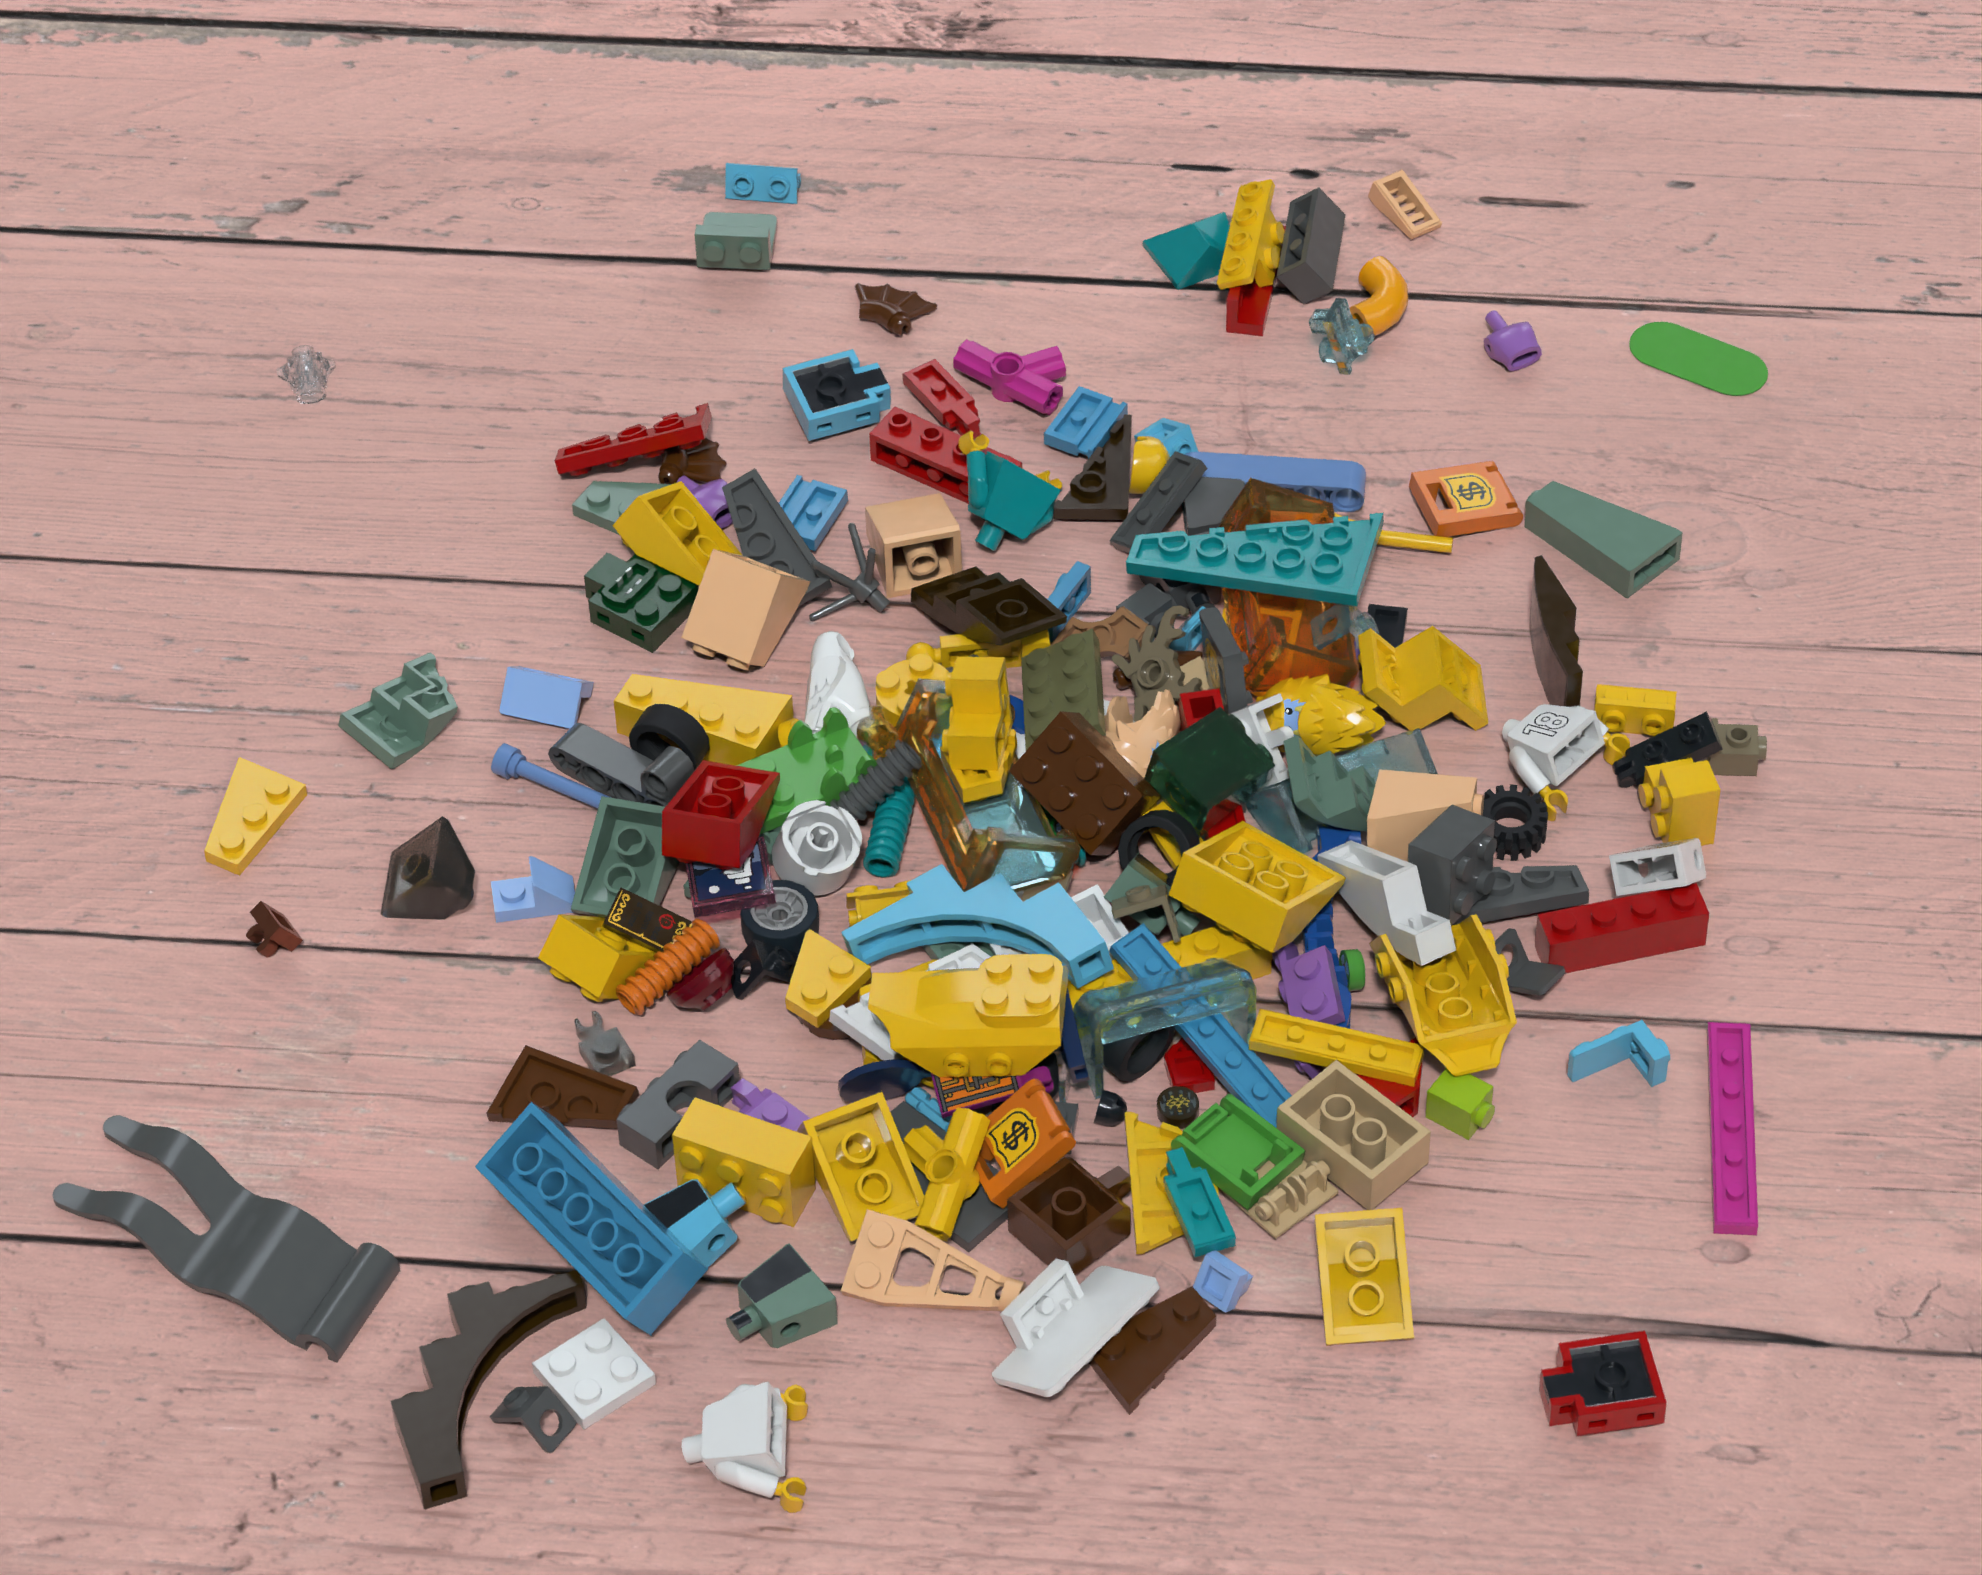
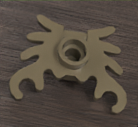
(1155, 664)

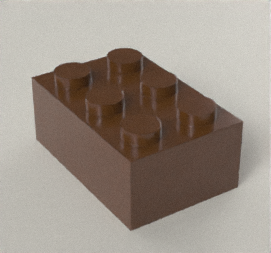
(1084, 782)

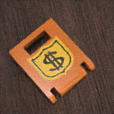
(1475, 499)
(1025, 1139)

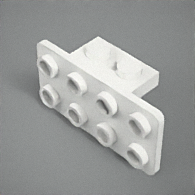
(1066, 1323)

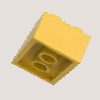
(673, 531)
(863, 1163)
(1363, 1276)

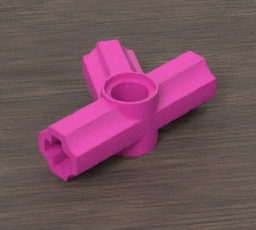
(1015, 376)

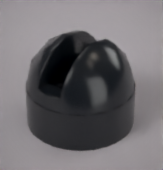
(1110, 1109)

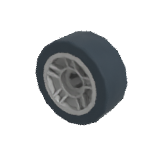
(785, 920)

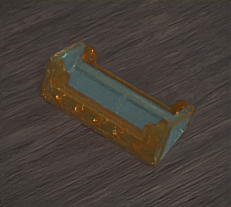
(986, 836)

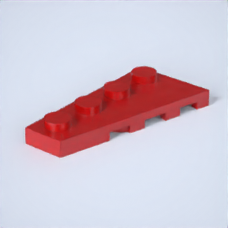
(635, 441)

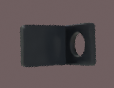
(764, 960)

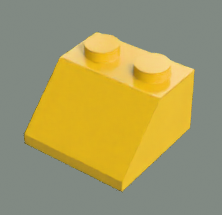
(592, 955)

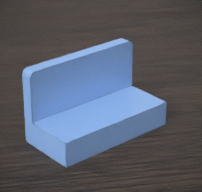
(543, 696)

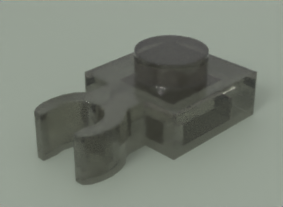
(603, 1049)

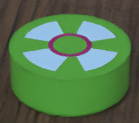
(1355, 968)

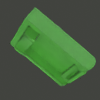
(1237, 1148)

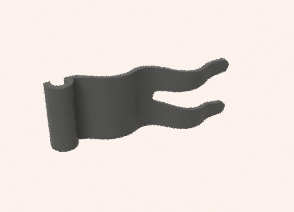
(257, 1247)

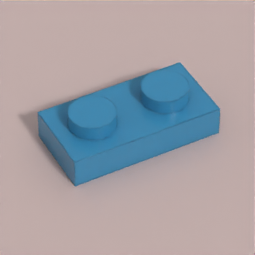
(1070, 593)

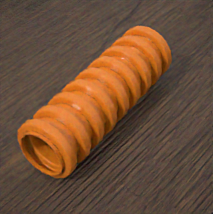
(667, 967)

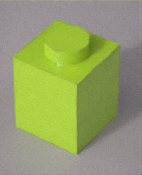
(1460, 1103)

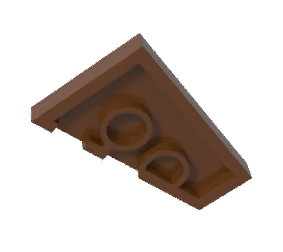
(563, 1090)

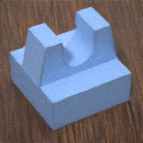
(1221, 1281)

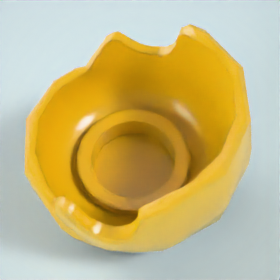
(1148, 460)

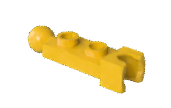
(963, 646)

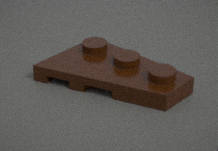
(1152, 1345)

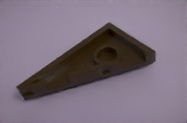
(1103, 485)

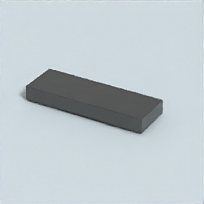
(1160, 500)

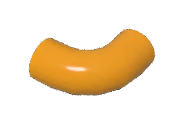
(1387, 294)

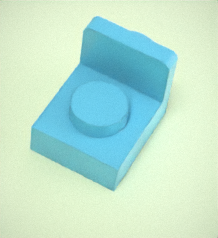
(1172, 434)

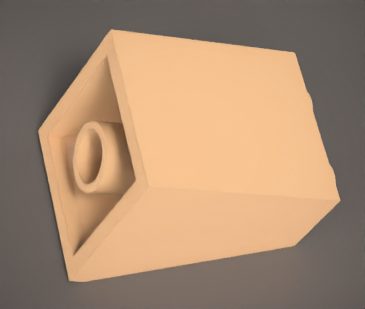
(913, 542)
(742, 609)
(1410, 802)

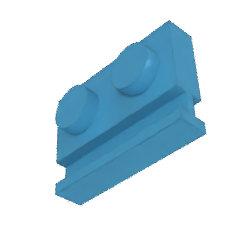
(1084, 422)
(813, 508)

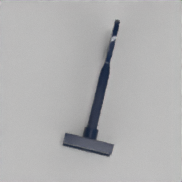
(901, 1076)

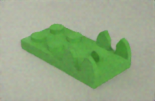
(813, 766)

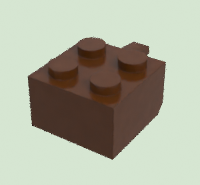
(1071, 1213)

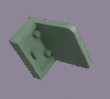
(735, 240)

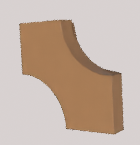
(1112, 632)

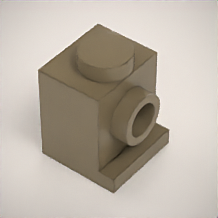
(1740, 750)

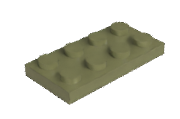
(1065, 680)

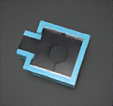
(835, 394)

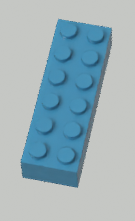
(591, 1218)

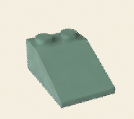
(625, 855)

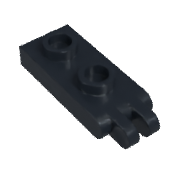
(1690, 739)

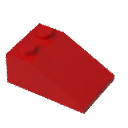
(718, 814)

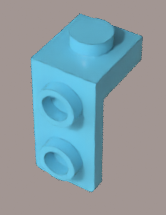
(1625, 1042)

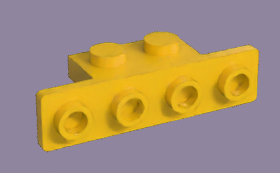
(1252, 239)

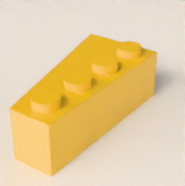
(737, 720)

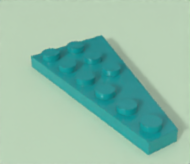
(1272, 558)

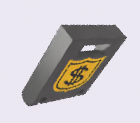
(1224, 661)

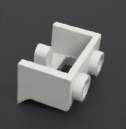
(1260, 732)

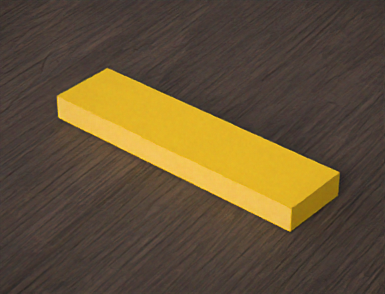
(1324, 1043)

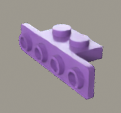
(1309, 989)

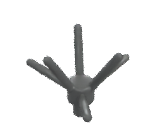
(861, 588)

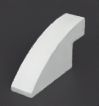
(1390, 901)

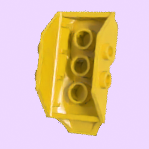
(1456, 1002)
(975, 1018)

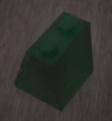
(1209, 769)

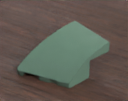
(402, 713)
(1326, 788)

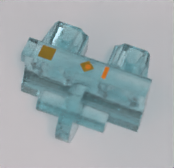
(1345, 335)

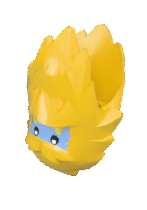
(1323, 714)

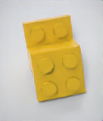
(1422, 679)

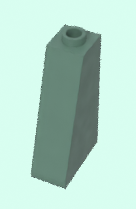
(1603, 537)

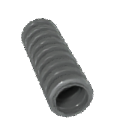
(879, 781)

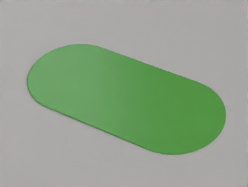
(1698, 358)

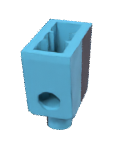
(699, 1217)

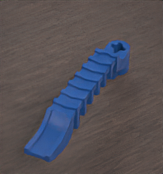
(1320, 928)

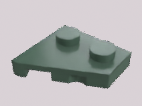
(606, 501)

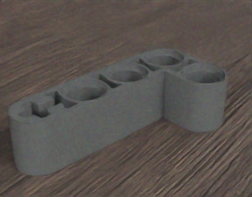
(619, 769)

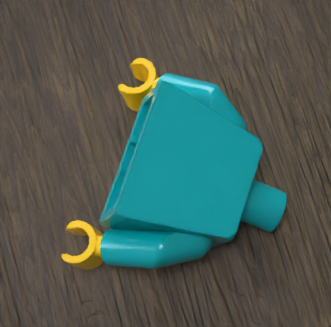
(1005, 494)

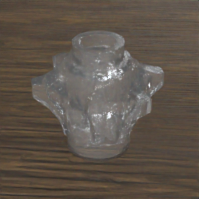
(307, 374)

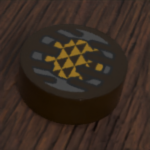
(1178, 1106)

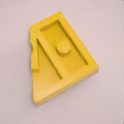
(981, 784)
(823, 979)

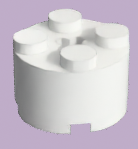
(817, 847)

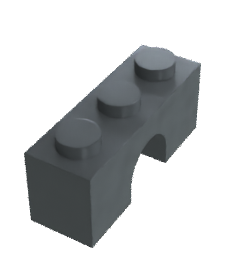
(650, 1121)

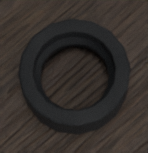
(675, 725)
(1171, 821)
(1137, 1054)

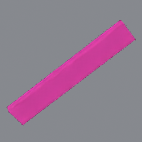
(1732, 1129)

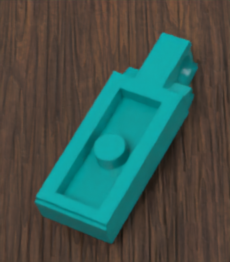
(1197, 1206)

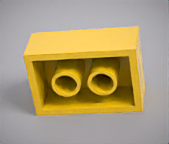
(761, 1159)

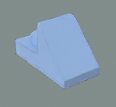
(539, 895)

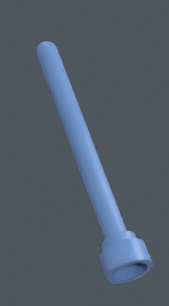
(511, 763)

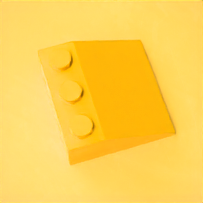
(1254, 885)

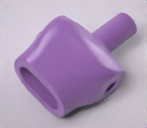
(1511, 344)
(712, 499)

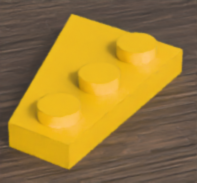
(251, 814)

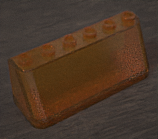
(1278, 627)

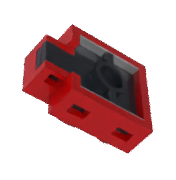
(1604, 1385)

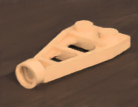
(877, 1256)

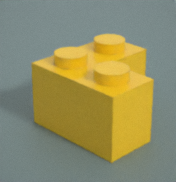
(979, 713)
(1681, 800)

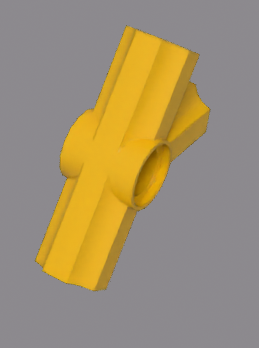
(948, 1168)

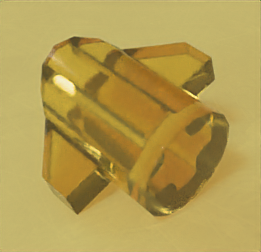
(876, 732)

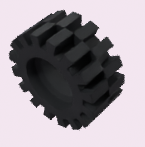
(1520, 807)

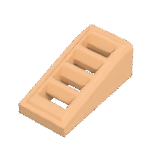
(1400, 184)

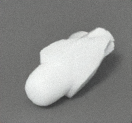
(834, 683)

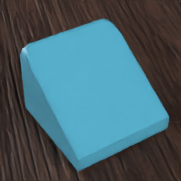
(1193, 635)

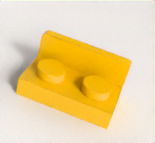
(1635, 709)

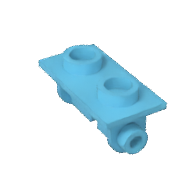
(762, 183)

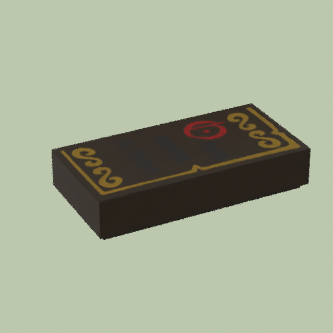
(643, 921)

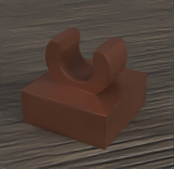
(274, 929)

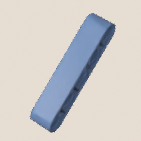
(1325, 479)

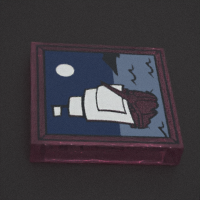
(733, 889)

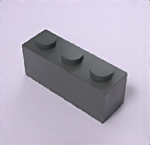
(1311, 246)

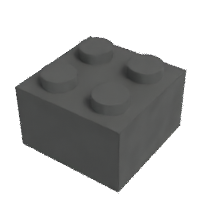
(1455, 861)

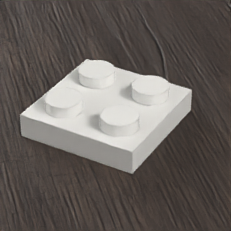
(594, 1373)

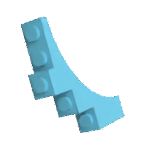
(986, 913)

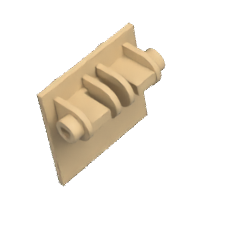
(1292, 1198)

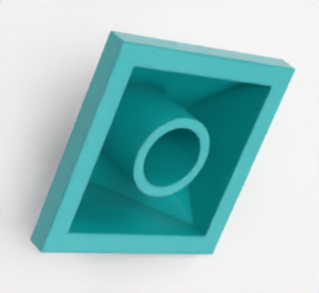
(1190, 251)

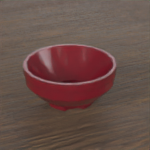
(705, 982)

